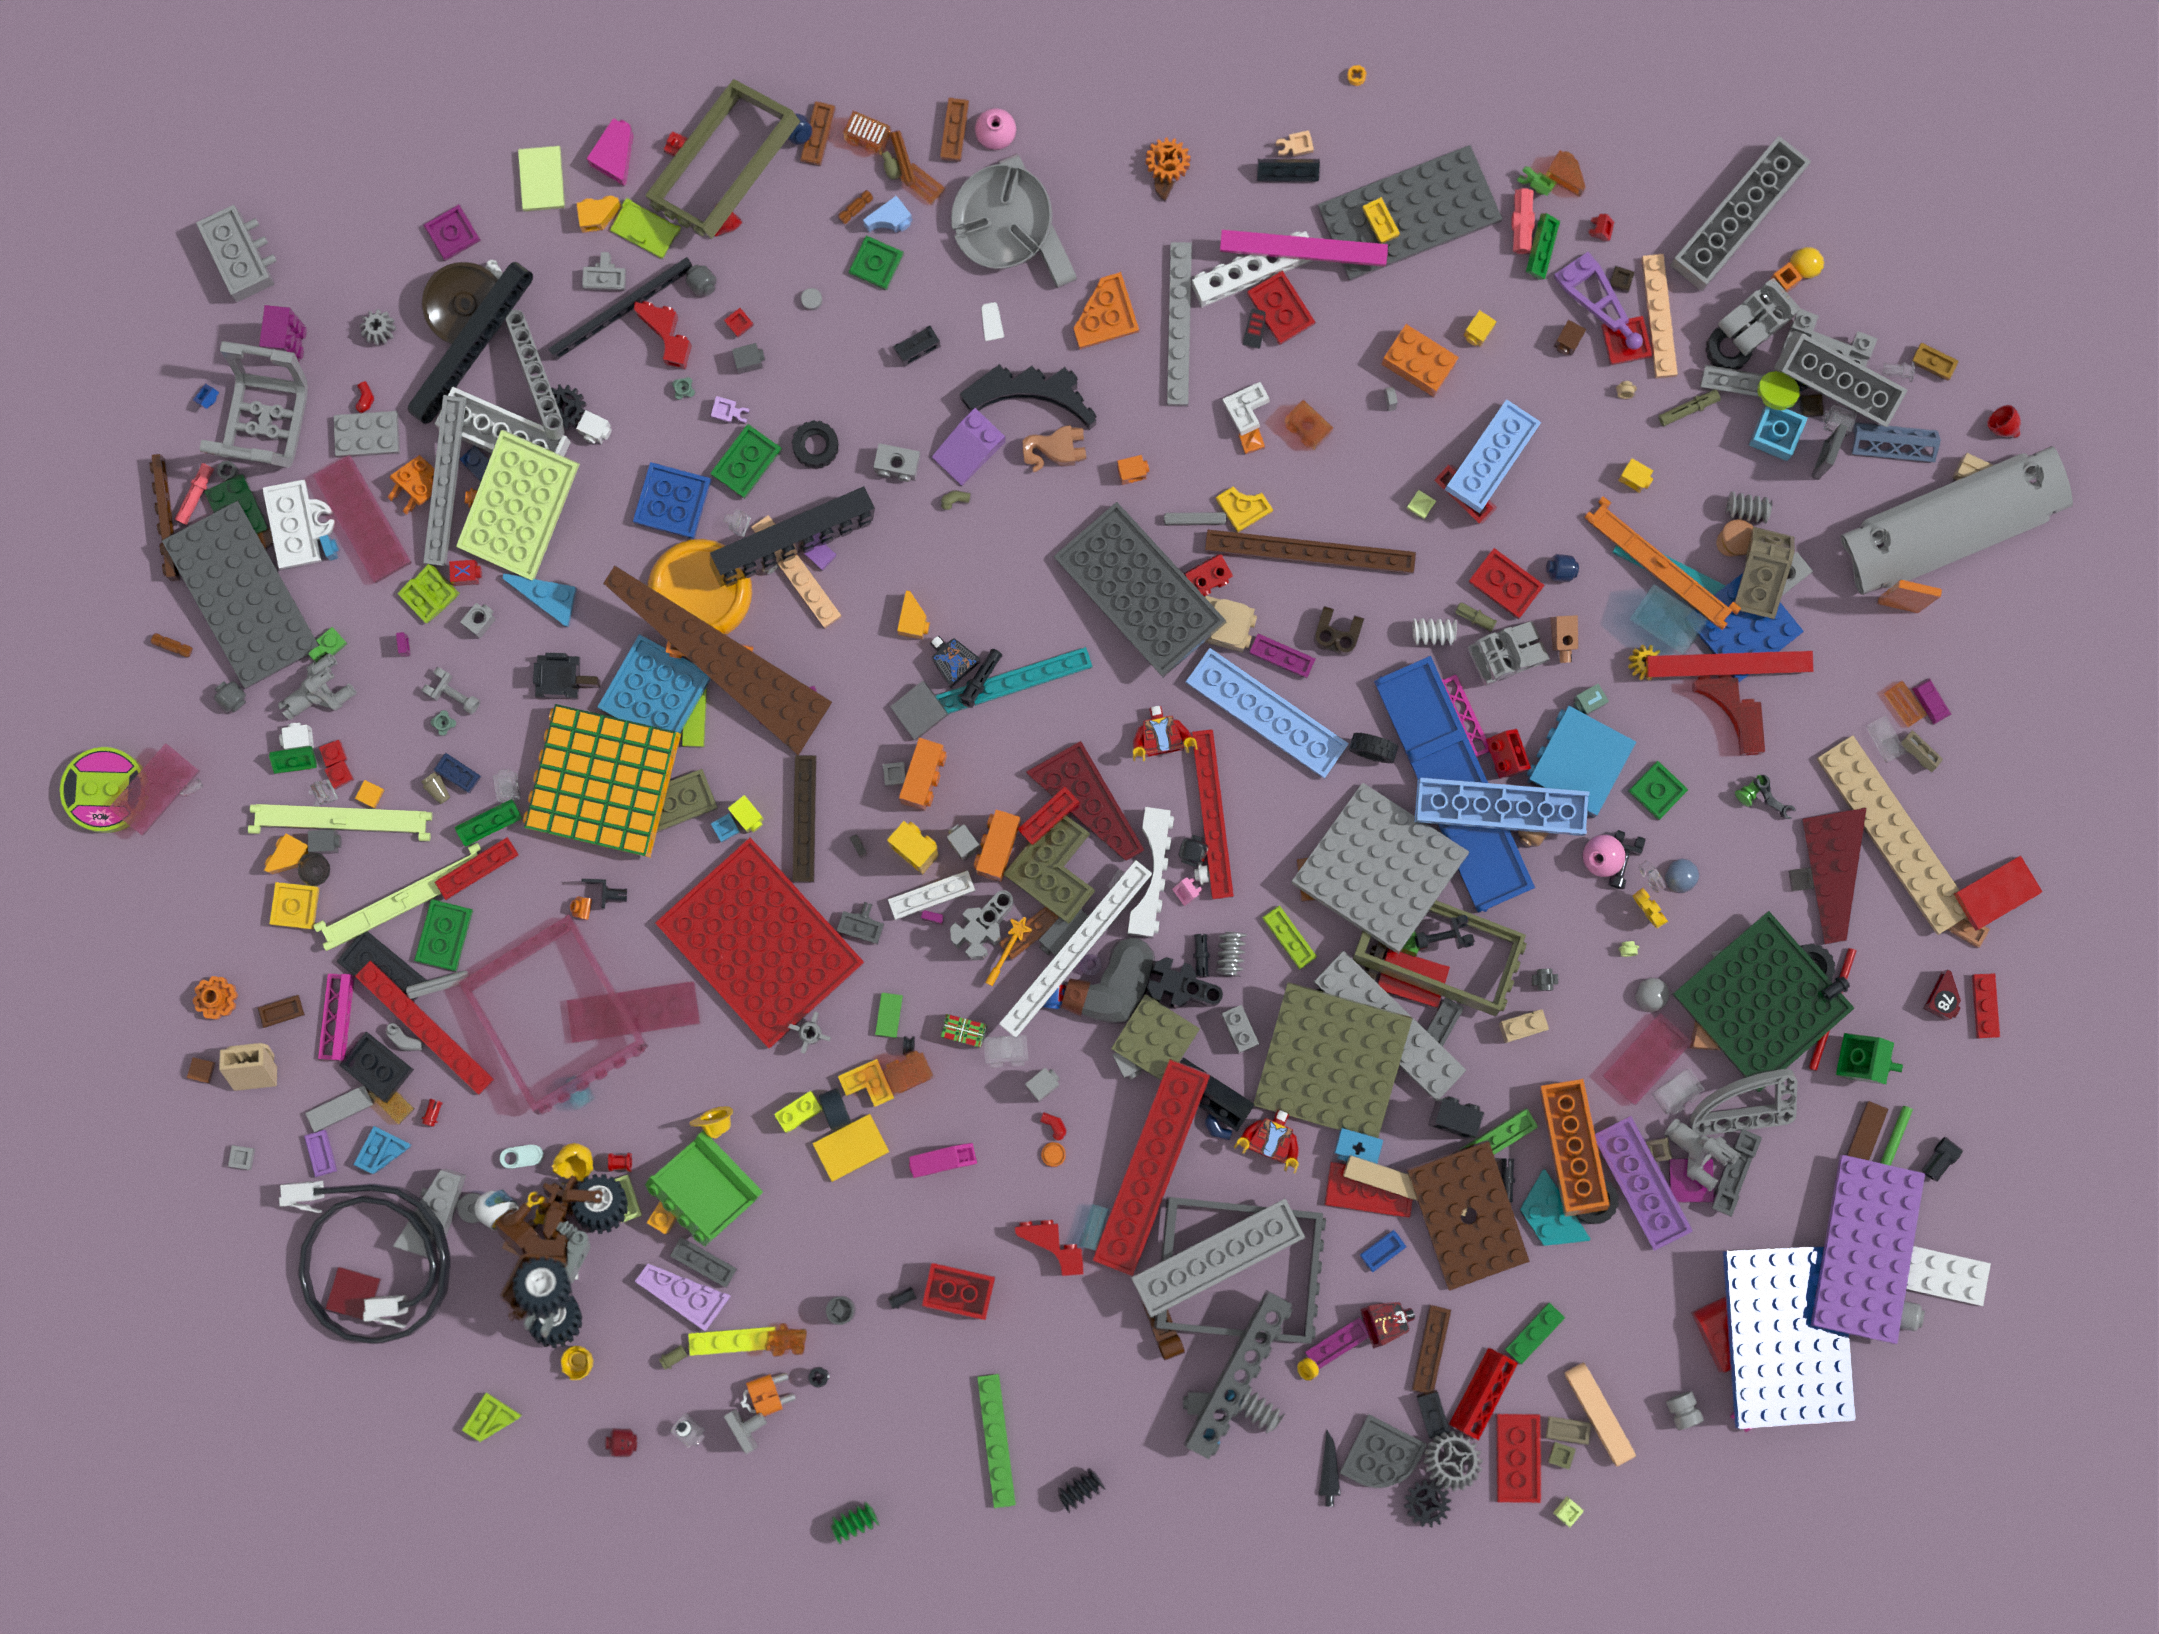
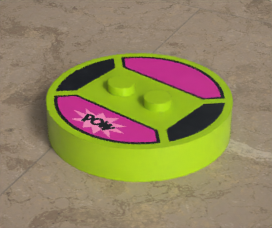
(93, 784)

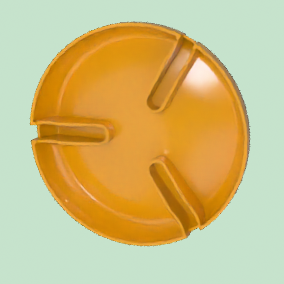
(688, 580)

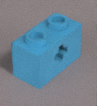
(1348, 1139)

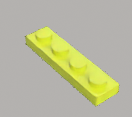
(728, 1341)

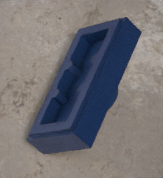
(457, 773)

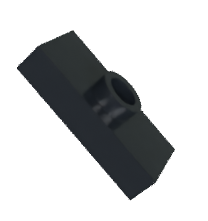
(1433, 1414)

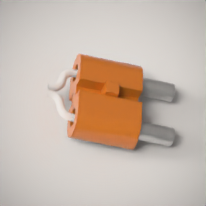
(765, 1395)

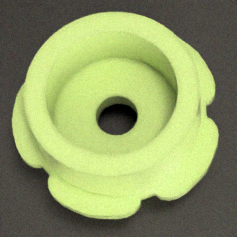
(1628, 949)

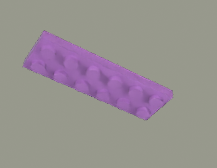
(1642, 1183)

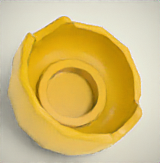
(1807, 262)
(576, 1362)

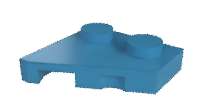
(380, 1150)

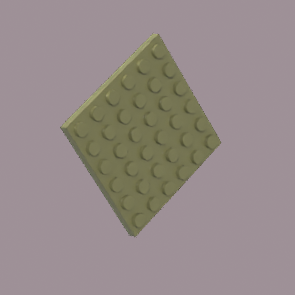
(1332, 1060)

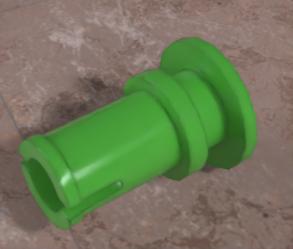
(1748, 793)

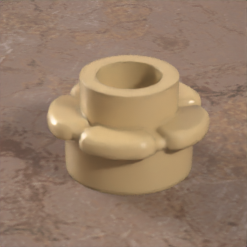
(1626, 390)

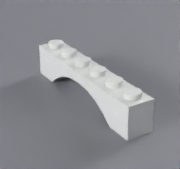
(1143, 916)

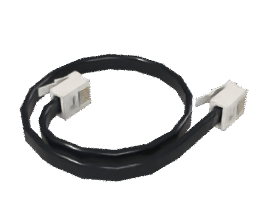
(379, 1305)

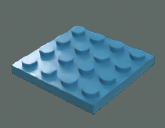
(654, 688)

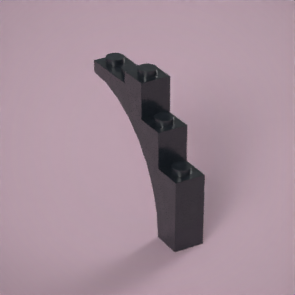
(1030, 384)

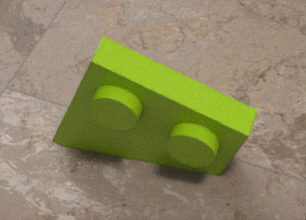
(489, 1417)

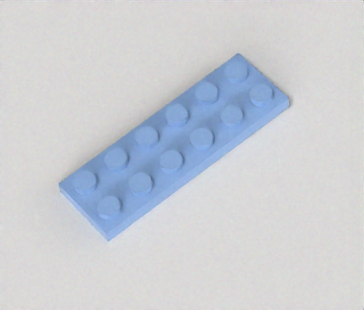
(1492, 456)

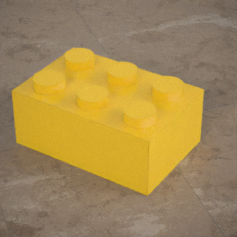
(913, 847)

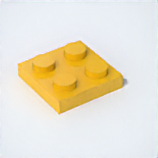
(294, 905)

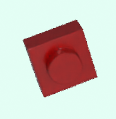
(738, 322)
(333, 753)
(339, 774)

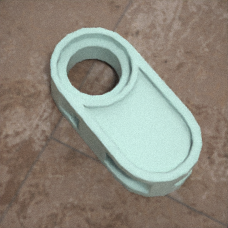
(526, 1156)

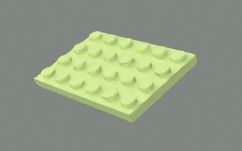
(517, 505)

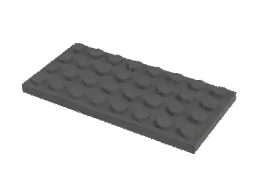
(1426, 202)
(1140, 589)
(241, 594)

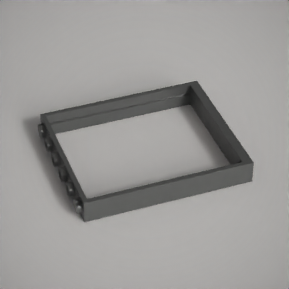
(1315, 1268)

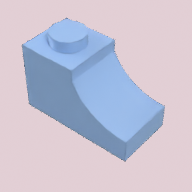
(890, 215)

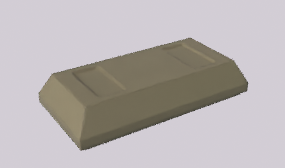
(1568, 1430)

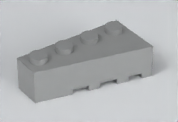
(442, 1199)

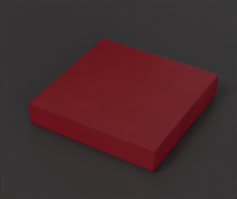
(351, 1291)

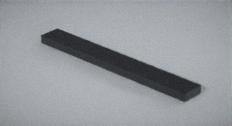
(620, 309)

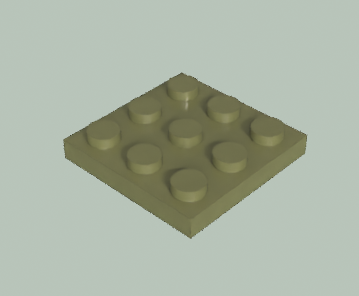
(1154, 1037)

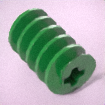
(853, 1522)

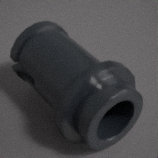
(1836, 988)
(902, 1298)

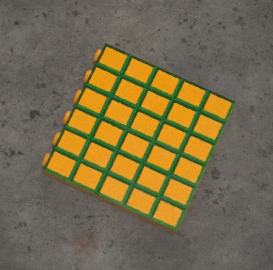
(601, 780)

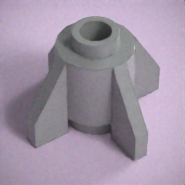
(805, 1028)

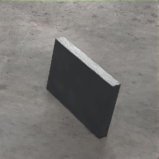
(376, 1067)

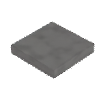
(919, 710)

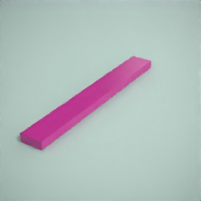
(1303, 248)

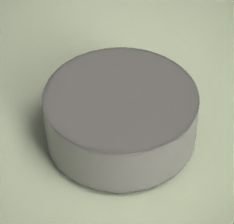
(811, 299)

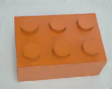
(1419, 360)
(923, 774)
(997, 845)

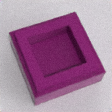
(403, 644)
(932, 917)

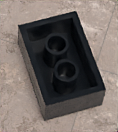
(1456, 1118)

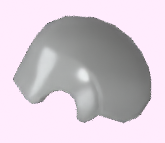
(1652, 994)

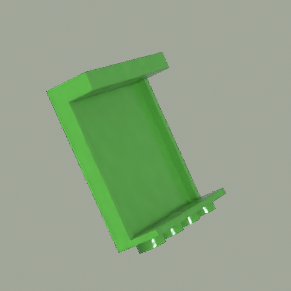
(703, 1189)

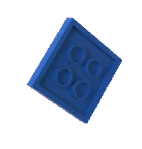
(672, 500)

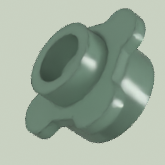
(687, 383)
(437, 722)

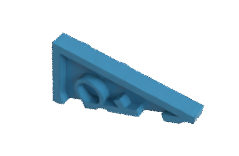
(551, 597)

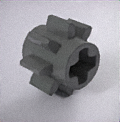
(1545, 980)

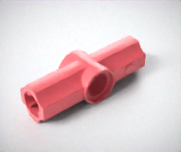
(1523, 221)

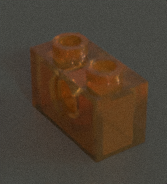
(1305, 413)

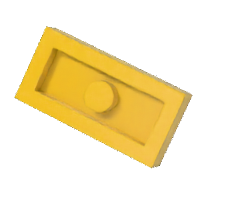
(1380, 220)

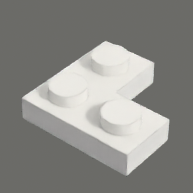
(1241, 407)

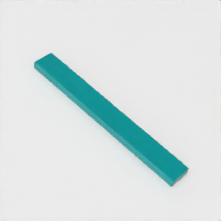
(1022, 679)

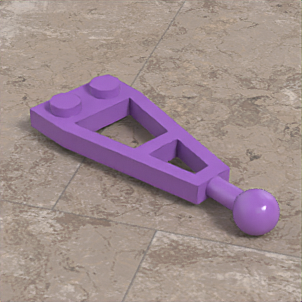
(1581, 270)

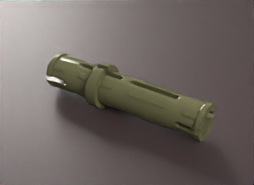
(1697, 404)

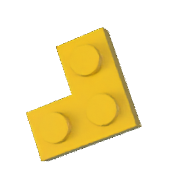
(869, 1077)

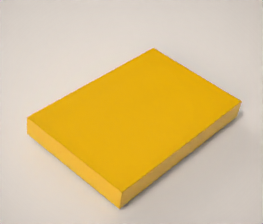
(851, 1147)

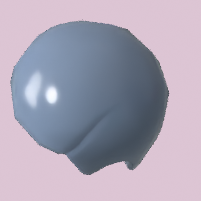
(1682, 875)

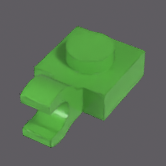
(1540, 182)
(329, 642)

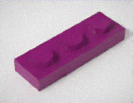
(1282, 656)
(1338, 1343)

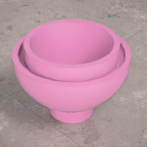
(995, 137)
(1612, 853)

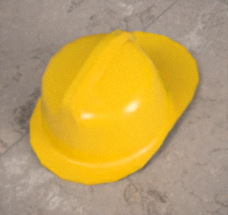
(714, 1121)

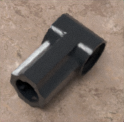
(1944, 1154)

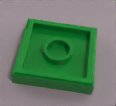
(876, 262)
(1658, 790)

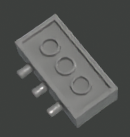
(237, 252)

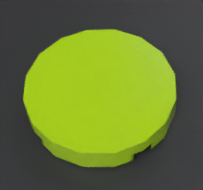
(1778, 390)

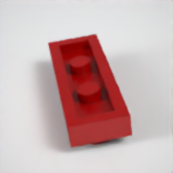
(1048, 816)
(1985, 1006)

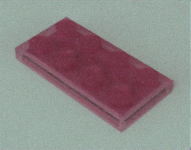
(154, 789)
(1647, 1059)

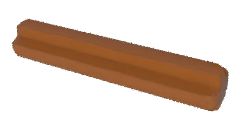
(902, 157)

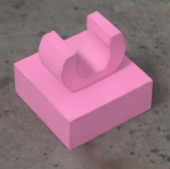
(1186, 891)

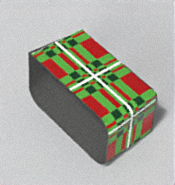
(964, 1030)

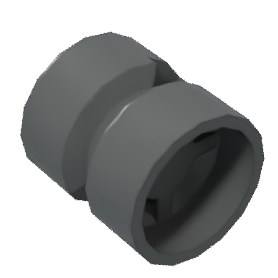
(840, 1310)

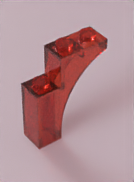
(1744, 716)

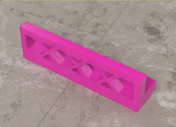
(1468, 708)
(342, 1017)

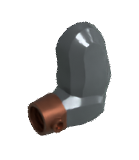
(1119, 988)

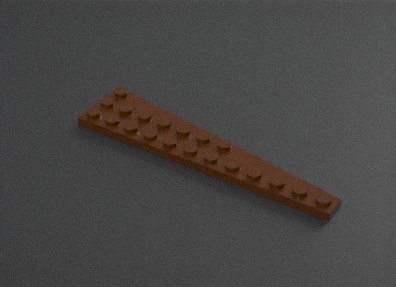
(764, 690)

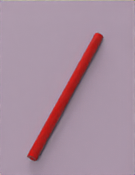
(1821, 1042)

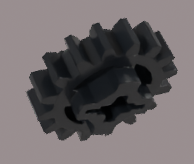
(571, 405)
(1429, 1493)

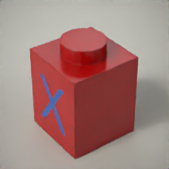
(465, 572)

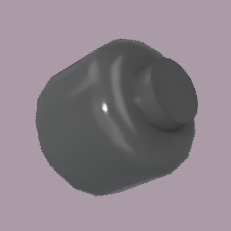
(701, 280)
(229, 696)

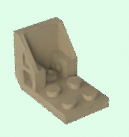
(1765, 572)

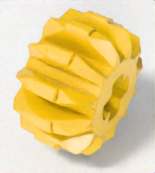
(1638, 658)

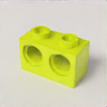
(798, 1112)

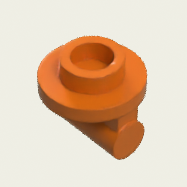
(581, 907)

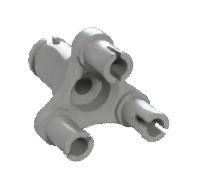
(315, 690)
(1700, 1151)

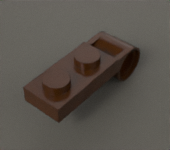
(1167, 1339)

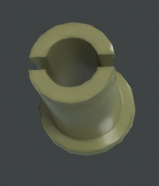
(673, 1357)

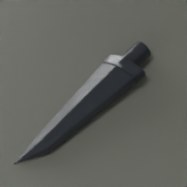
(1329, 1478)

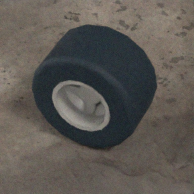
(834, 1109)

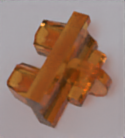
(786, 1339)

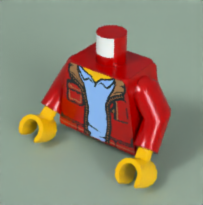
(1161, 736)
(1272, 1140)

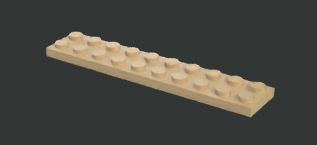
(1894, 834)

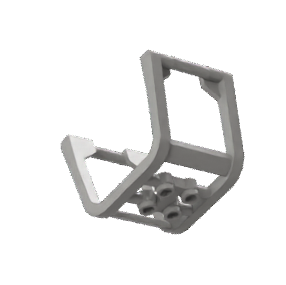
(233, 353)

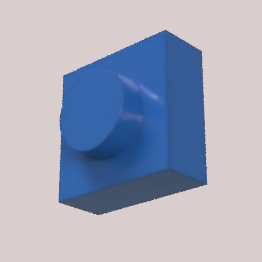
(206, 396)

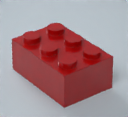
(958, 1291)

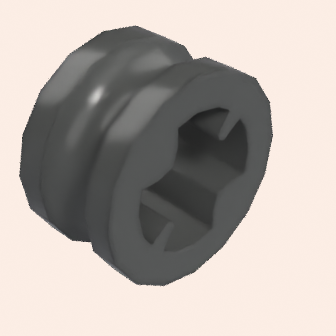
(221, 469)

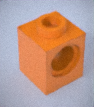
(1132, 469)

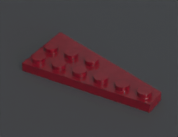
(1097, 806)
(1834, 860)

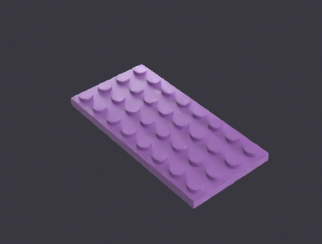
(1868, 1249)

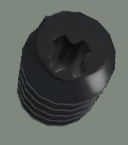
(1080, 1489)

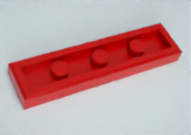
(476, 868)

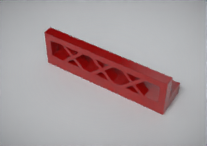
(1480, 1391)

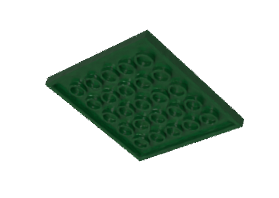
(1762, 999)

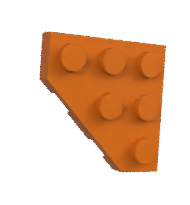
(1106, 314)

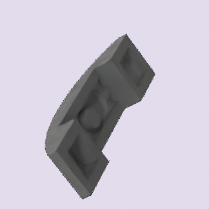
(1734, 1175)

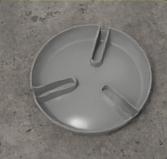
(1002, 216)

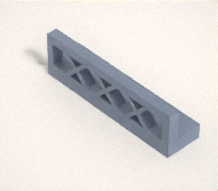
(1897, 435)

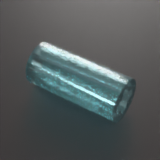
(1094, 1227)

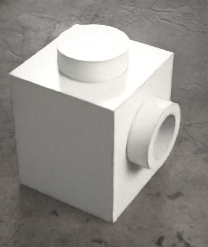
(594, 428)
(296, 736)

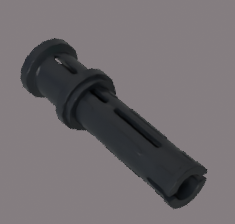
(975, 685)

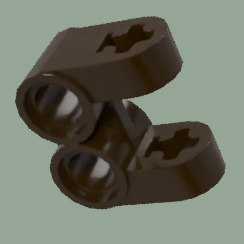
(1336, 635)

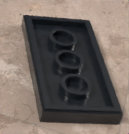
(369, 948)

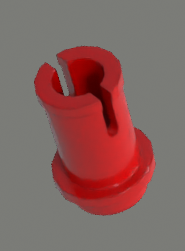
(431, 1114)

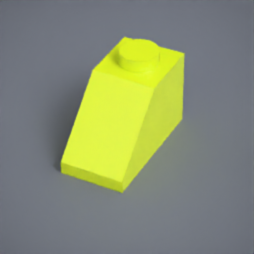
(746, 814)

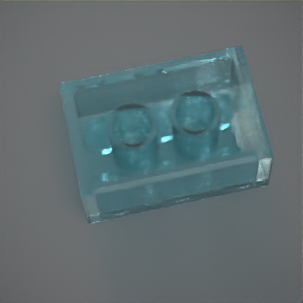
(1669, 619)

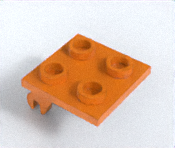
(416, 480)

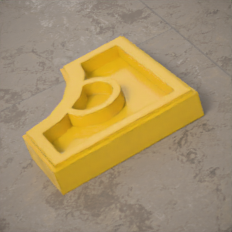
(1243, 509)

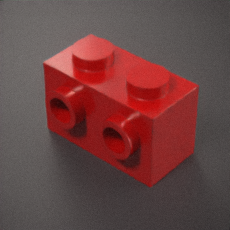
(1207, 574)
(1508, 753)

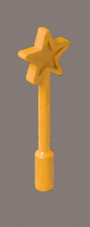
(1018, 930)

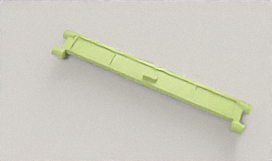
(340, 819)
(388, 907)

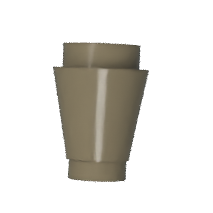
(435, 787)

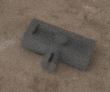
(861, 925)

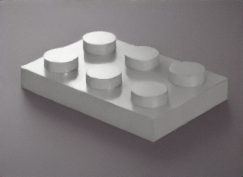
(366, 434)

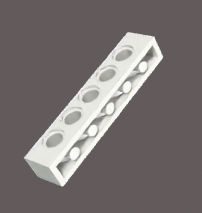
(1207, 294)

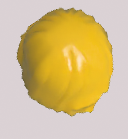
(573, 1160)

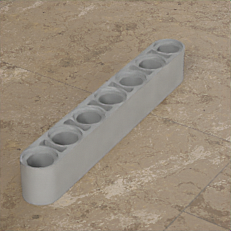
(1052, 250)
(538, 382)

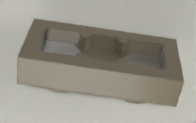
(1922, 751)

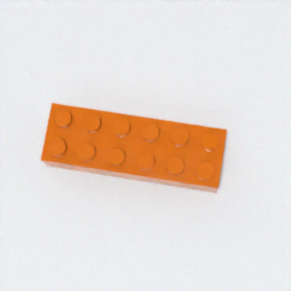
(1574, 1147)

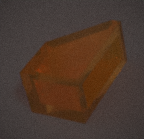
(1567, 173)

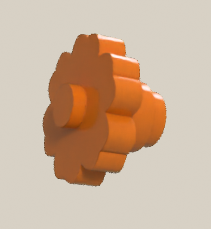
(215, 997)

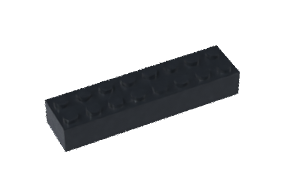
(792, 537)

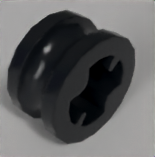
(908, 1045)

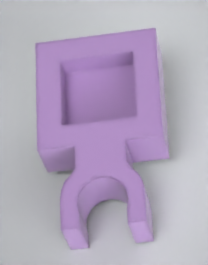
(725, 409)

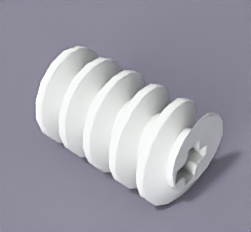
(1438, 631)

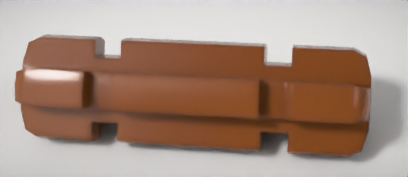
(855, 207)
(171, 645)

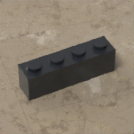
(1223, 1101)

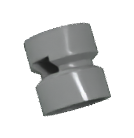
(1683, 1407)

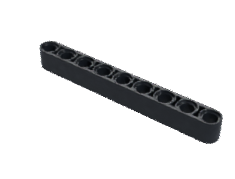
(470, 342)

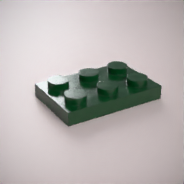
(237, 490)

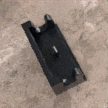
(917, 346)

